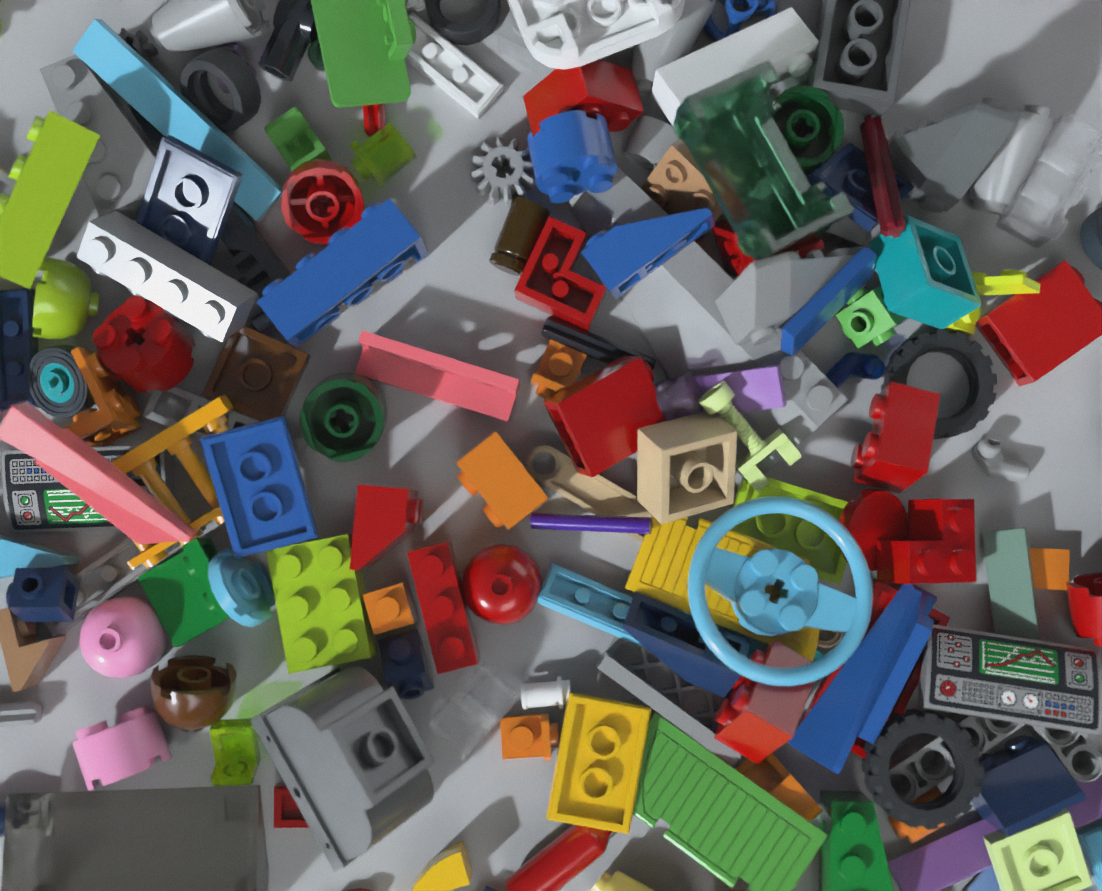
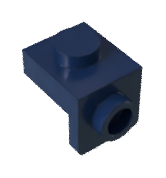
(405, 664)

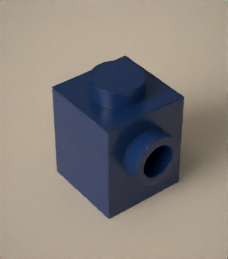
(43, 594)

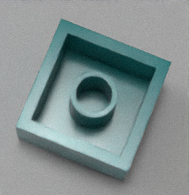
(925, 274)

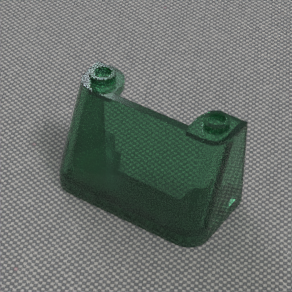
(752, 166)

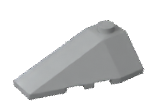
(775, 290)

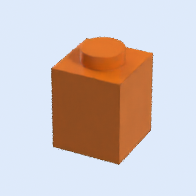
(391, 607)

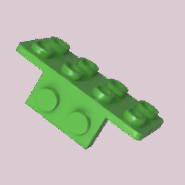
(365, 50)

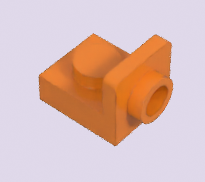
(557, 369)
(528, 736)

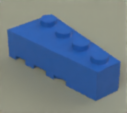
(342, 272)

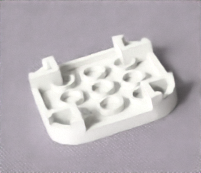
(582, 31)

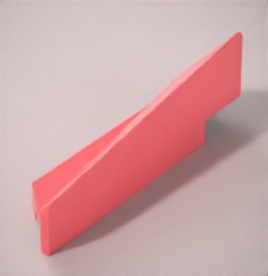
(92, 477)

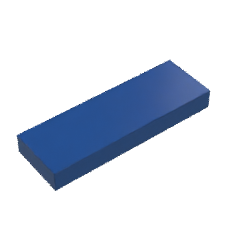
(827, 301)

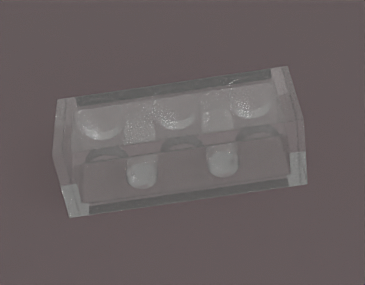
(1054, 182)

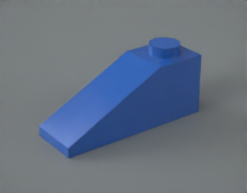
(638, 248)

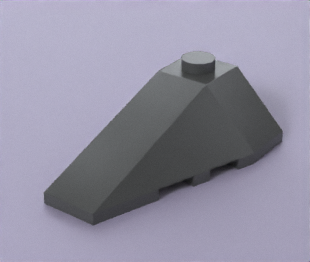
(951, 154)

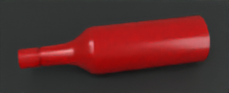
(560, 860)

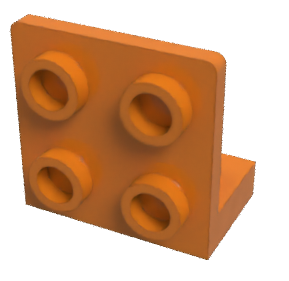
(117, 410)

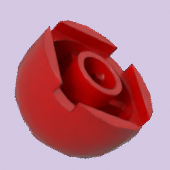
(321, 199)
(501, 584)

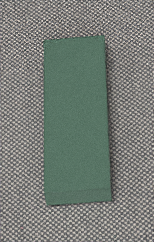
(1011, 583)

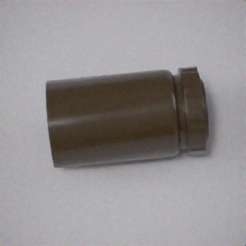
(519, 235)

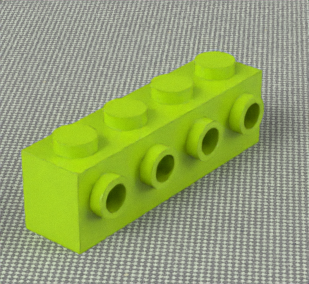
(41, 193)

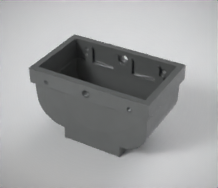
(348, 760)

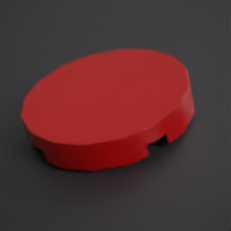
(874, 518)

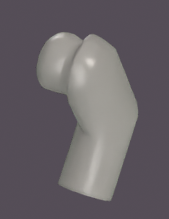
(993, 463)

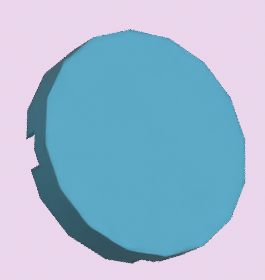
(241, 588)

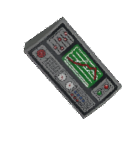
(43, 505)
(1012, 679)

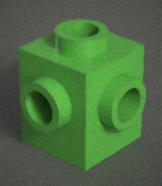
(868, 318)

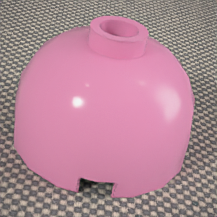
(122, 637)

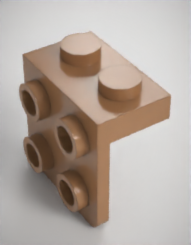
(679, 184)

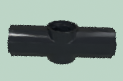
(291, 35)

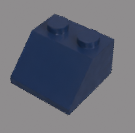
(1024, 785)

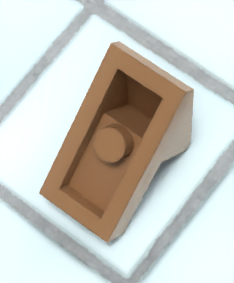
(24, 657)

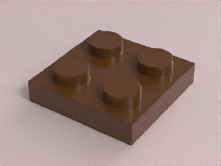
(256, 374)

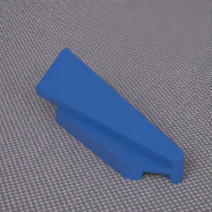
(868, 682)

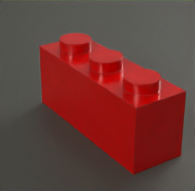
(444, 607)

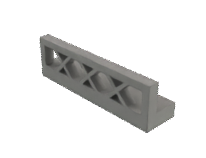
(663, 704)

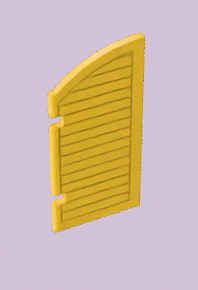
(663, 574)

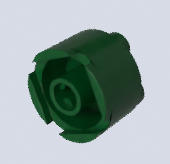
(818, 125)
(332, 435)

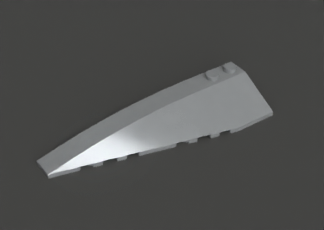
(686, 328)

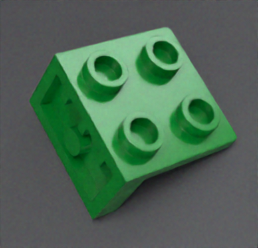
(183, 593)

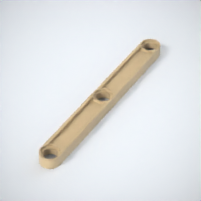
(602, 498)

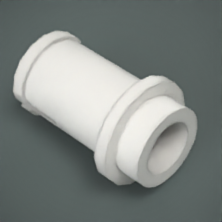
(545, 693)

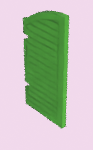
(721, 814)

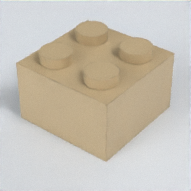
(686, 466)

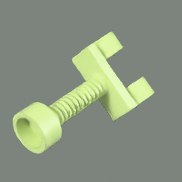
(719, 400)

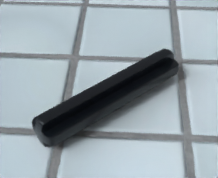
(588, 342)

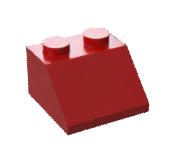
(382, 521)

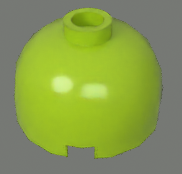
(62, 300)

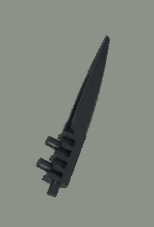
(250, 250)

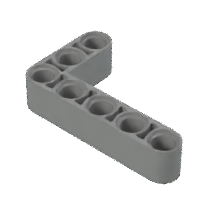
(919, 780)

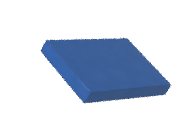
(259, 486)

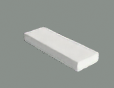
(452, 69)

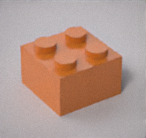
(501, 482)

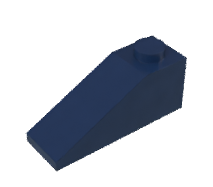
(678, 644)

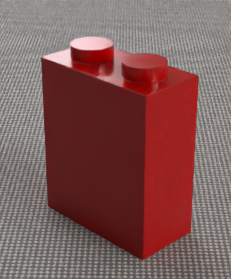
(1043, 328)
(603, 413)

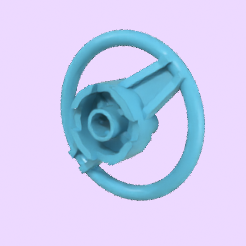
(800, 600)

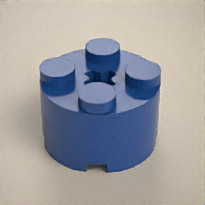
(572, 155)

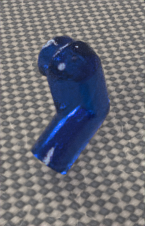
(856, 366)

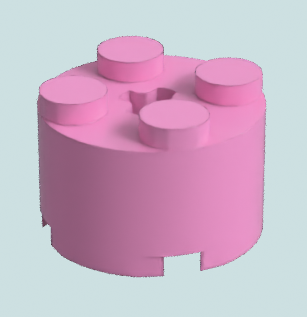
(121, 749)

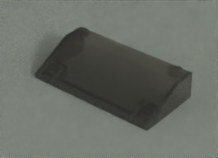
(136, 840)

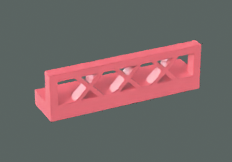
(437, 376)

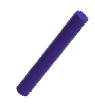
(591, 523)

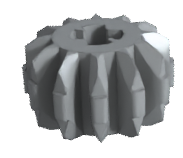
(496, 158)

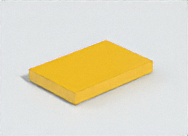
(598, 763)

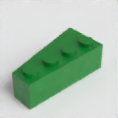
(853, 850)

